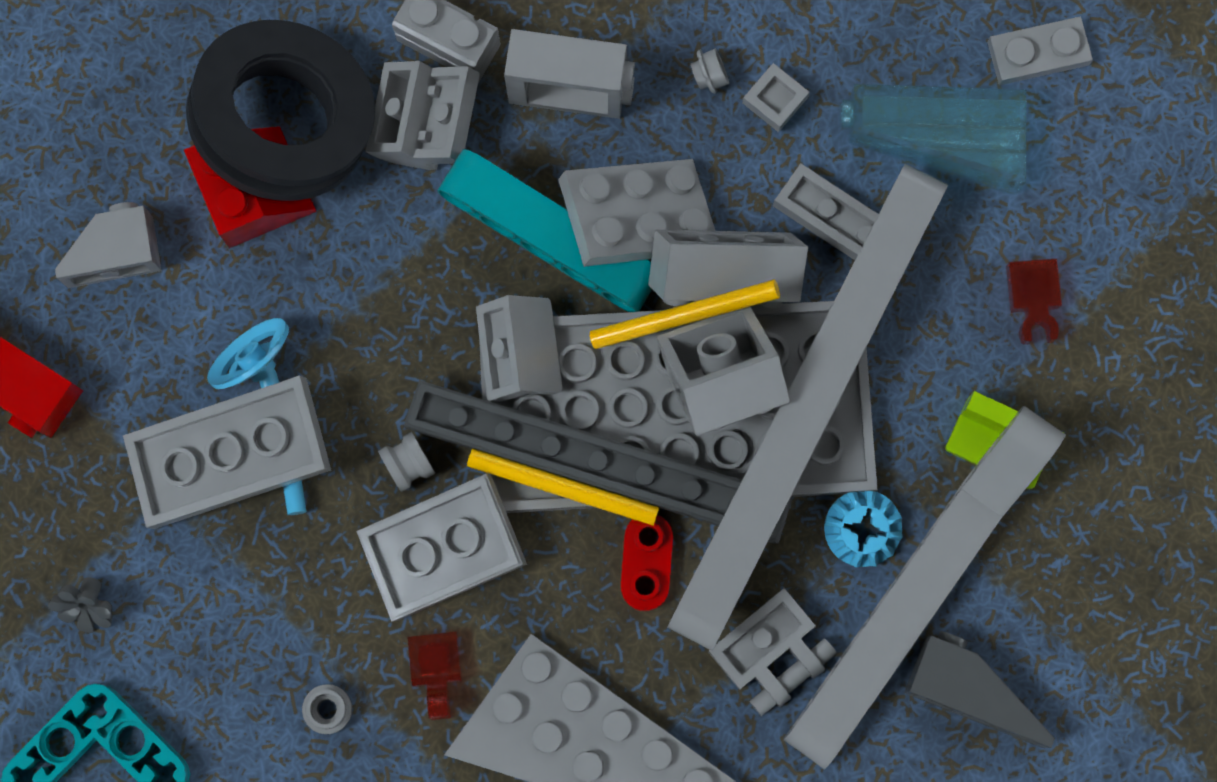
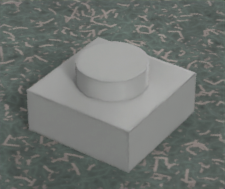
(775, 97)

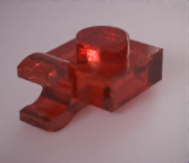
(435, 665)

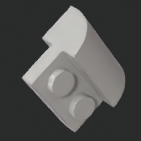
(422, 114)

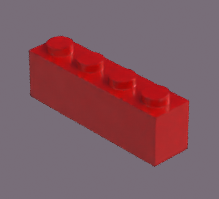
(33, 392)

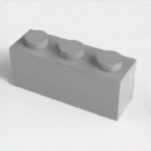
(710, 263)

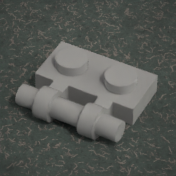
(764, 638)

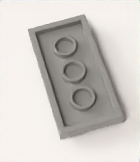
(226, 452)

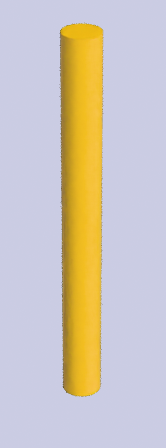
(685, 314)
(563, 486)

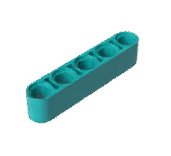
(539, 228)

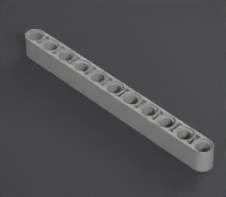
(812, 402)

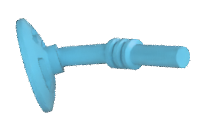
(256, 363)

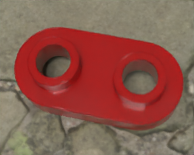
(646, 562)

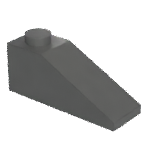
(967, 686)

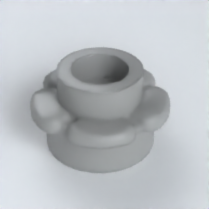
(709, 70)

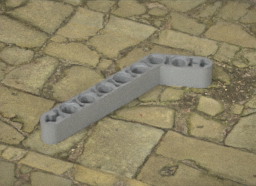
(923, 585)

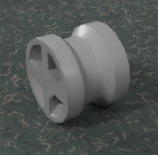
(406, 462)

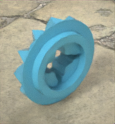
(851, 509)

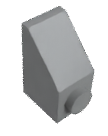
(112, 248)

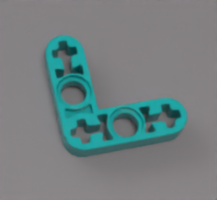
(103, 730)

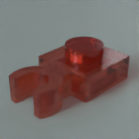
(1035, 290)

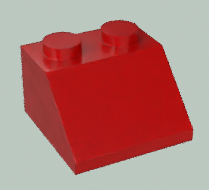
(238, 213)

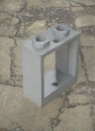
(568, 74)

